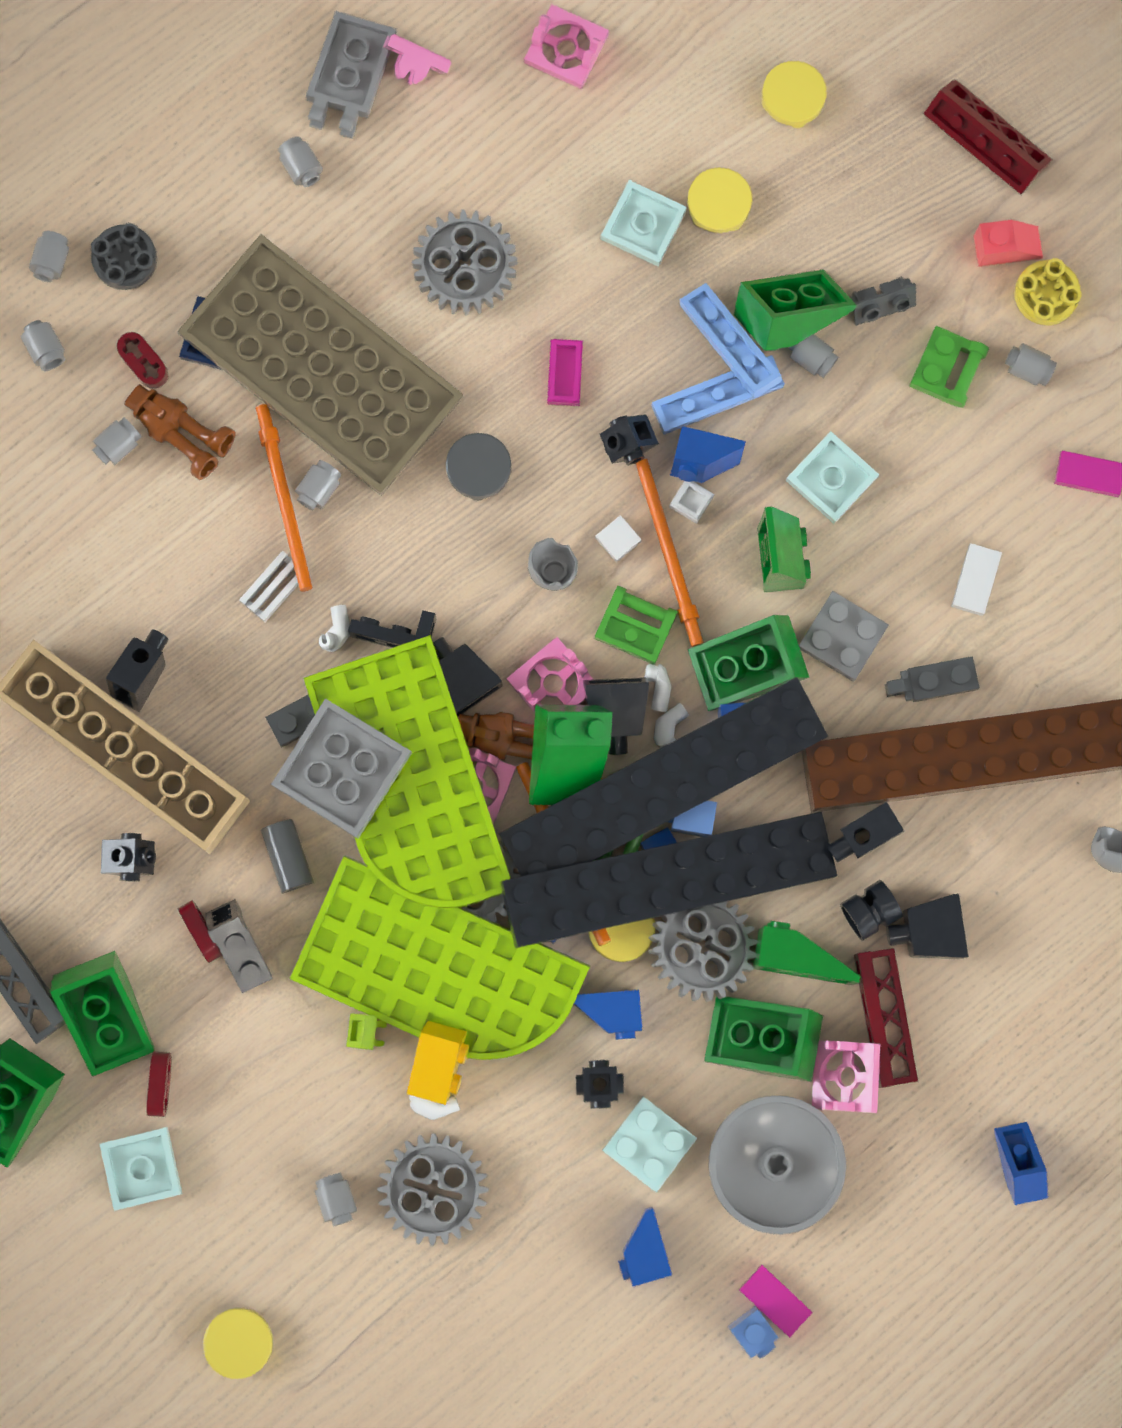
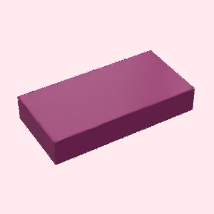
(565, 372)
(1089, 474)
(775, 1301)

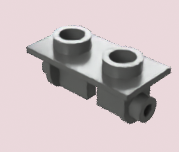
(895, 297)

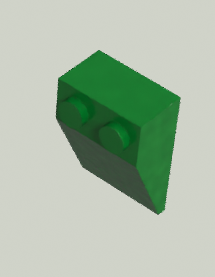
(790, 307)
(782, 551)
(748, 661)
(567, 750)
(796, 955)
(102, 1013)
(764, 1038)
(25, 1094)

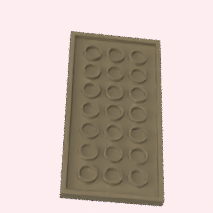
(320, 364)

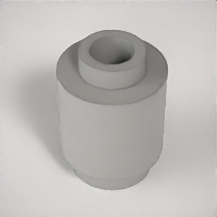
(300, 162)
(49, 256)
(43, 345)
(814, 355)
(1030, 365)
(116, 441)
(318, 485)
(335, 1199)

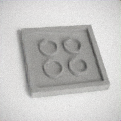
(341, 768)

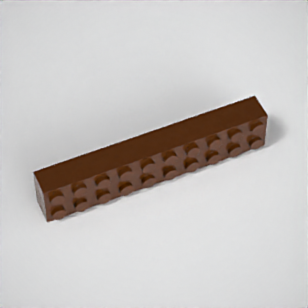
(964, 756)

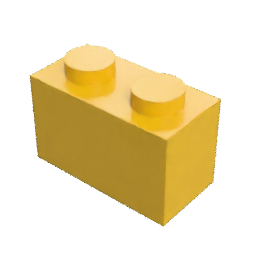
(437, 1063)

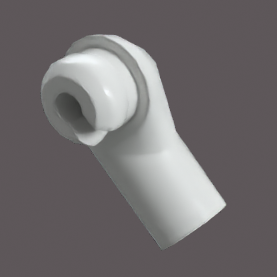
(338, 633)
(666, 724)

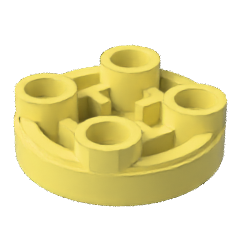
(794, 93)
(719, 200)
(1047, 292)
(627, 941)
(238, 1343)

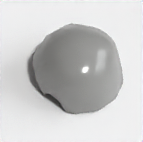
(552, 565)
(1108, 849)

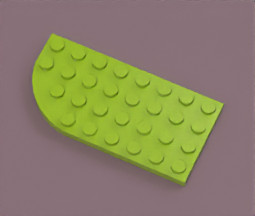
(433, 826)
(435, 966)

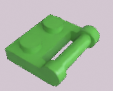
(939, 361)
(631, 634)

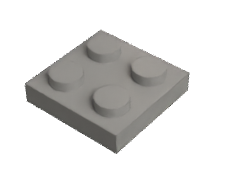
(843, 636)

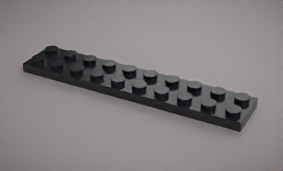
(666, 782)
(667, 879)

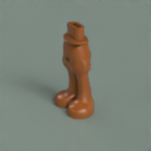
(165, 416)
(497, 734)

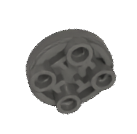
(124, 256)
(478, 466)

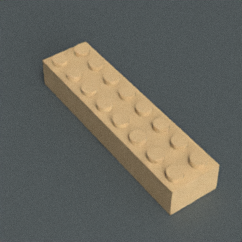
(122, 747)

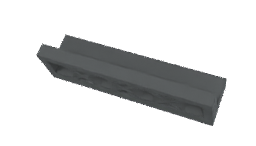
(33, 982)

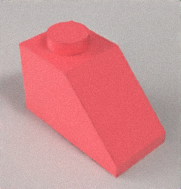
(1007, 242)

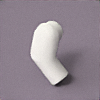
(662, 686)
(432, 1109)

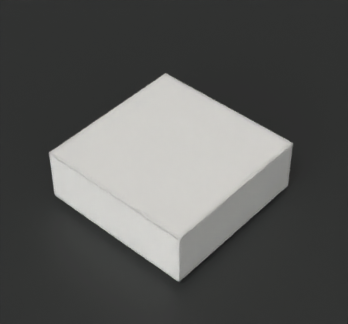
(691, 501)
(618, 538)

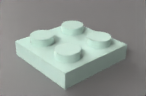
(643, 223)
(832, 477)
(649, 1144)
(140, 1168)

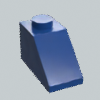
(704, 455)
(613, 1011)
(1021, 1163)
(645, 1252)

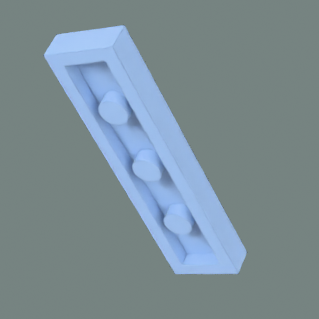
(730, 340)
(704, 400)

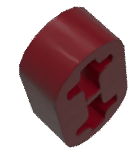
(148, 355)
(198, 928)
(159, 1084)

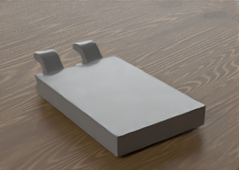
(348, 71)

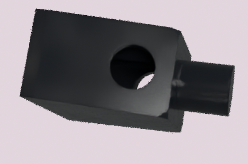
(137, 670)
(466, 675)
(628, 703)
(882, 828)
(932, 930)

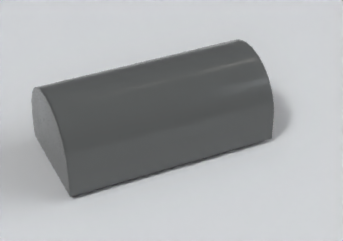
(287, 855)

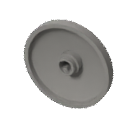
(777, 1164)

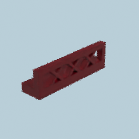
(987, 138)
(874, 1018)

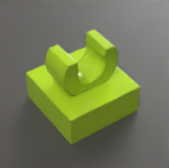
(362, 1031)

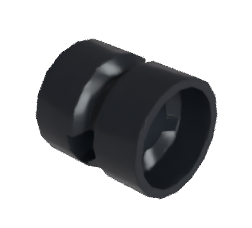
(871, 910)

